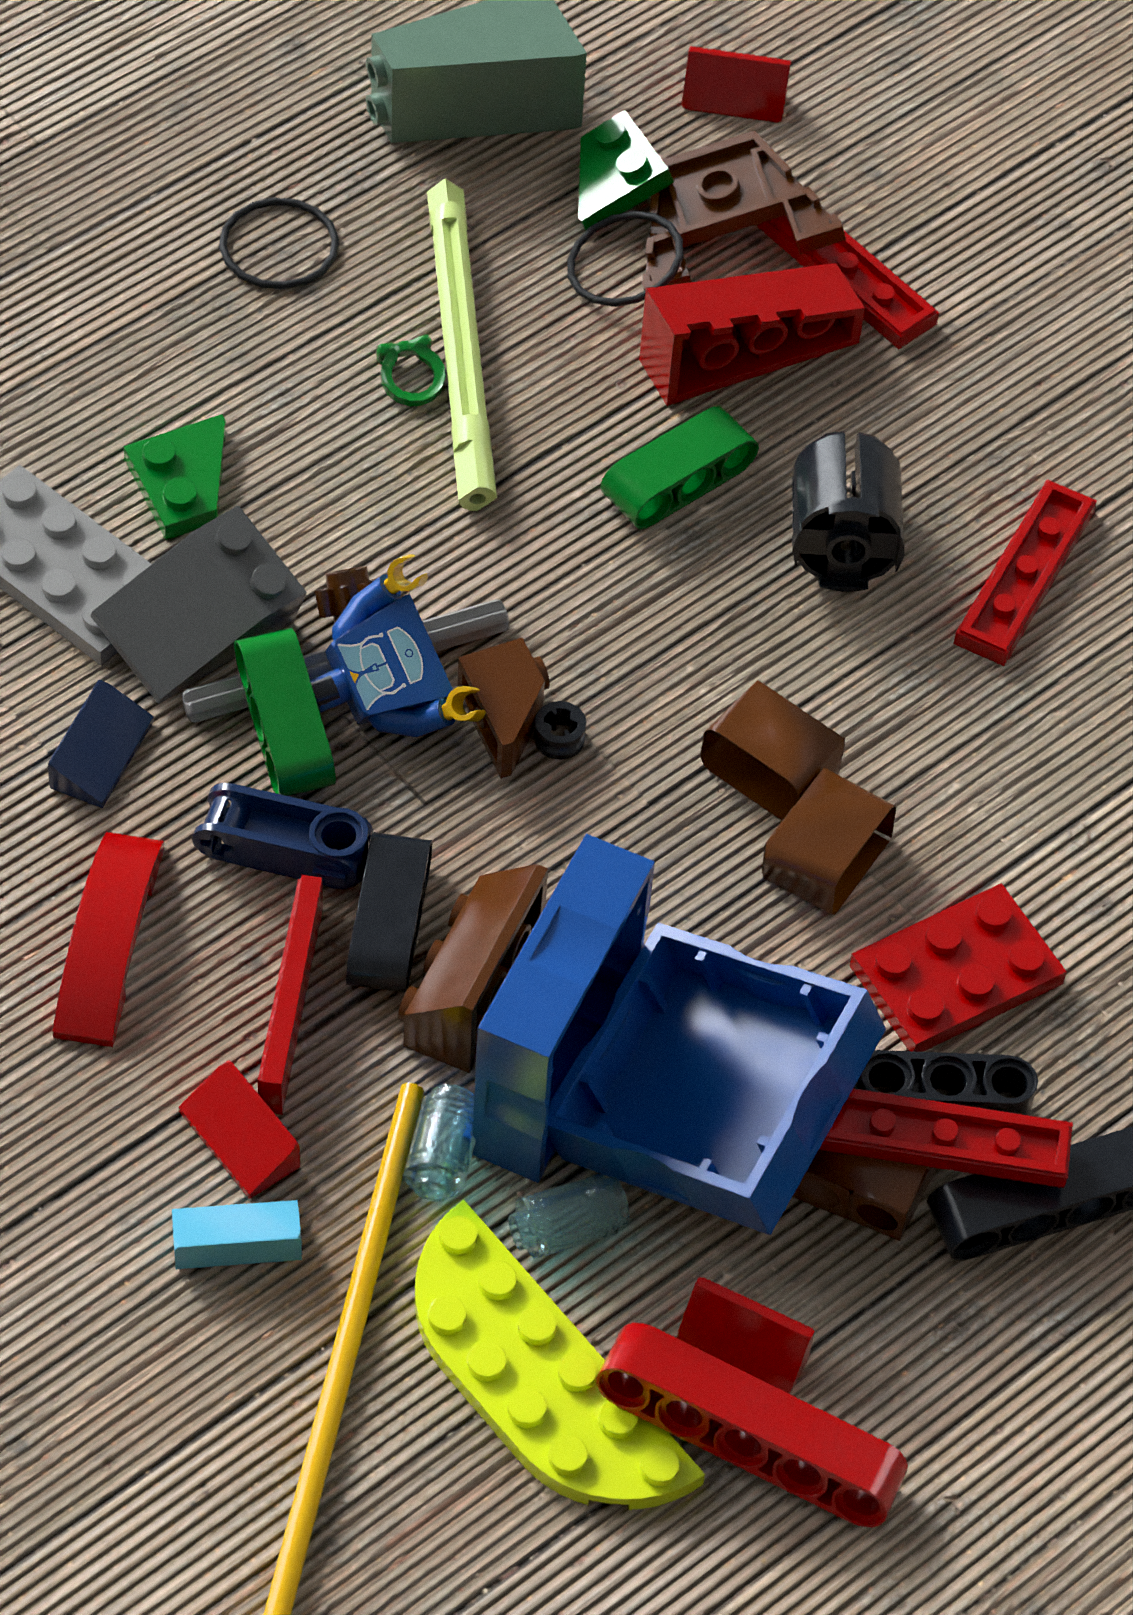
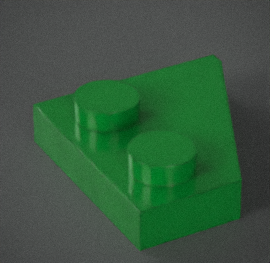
(617, 170)
(180, 474)

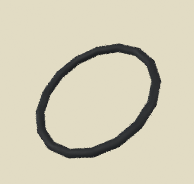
(606, 222)
(279, 284)

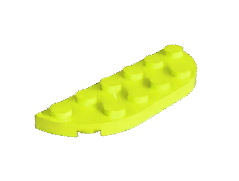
(536, 1374)

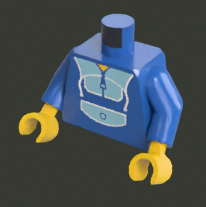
(388, 663)

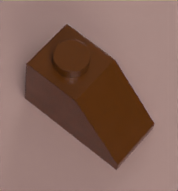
(509, 693)

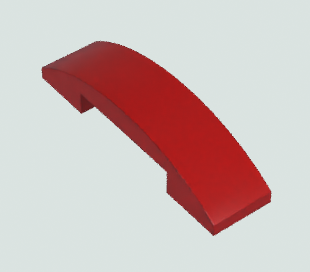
(105, 938)

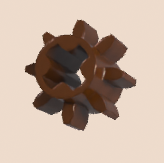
(341, 588)

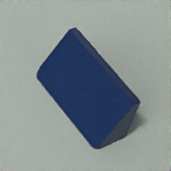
(98, 745)

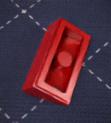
(736, 84)
(241, 1130)
(746, 1334)

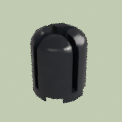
(867, 518)

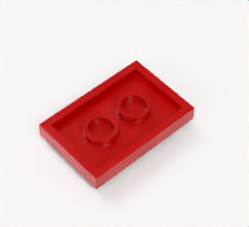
(957, 969)

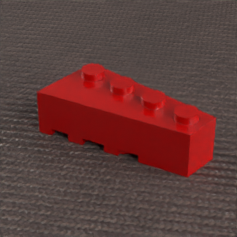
(744, 327)

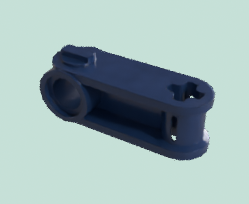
(284, 835)

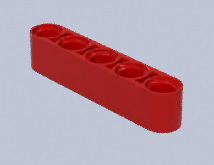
(752, 1424)

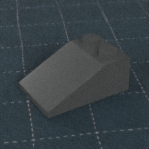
(197, 601)

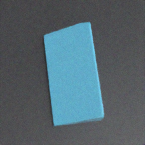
(236, 1234)

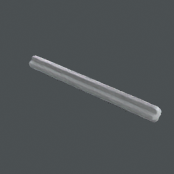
(444, 632)

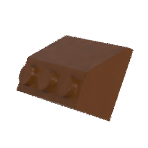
(471, 964)

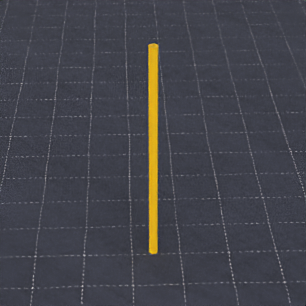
(344, 1353)

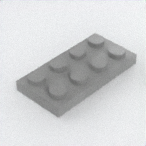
(60, 561)

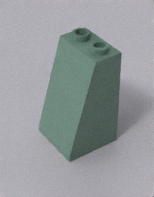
(478, 73)

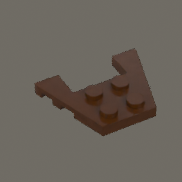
(727, 190)

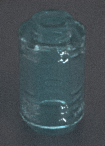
(442, 1144)
(569, 1215)

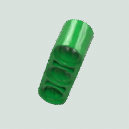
(679, 467)
(285, 713)

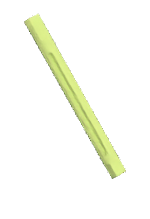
(461, 344)

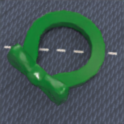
(420, 347)

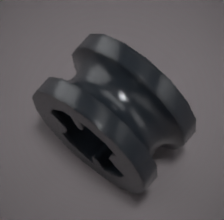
(560, 714)

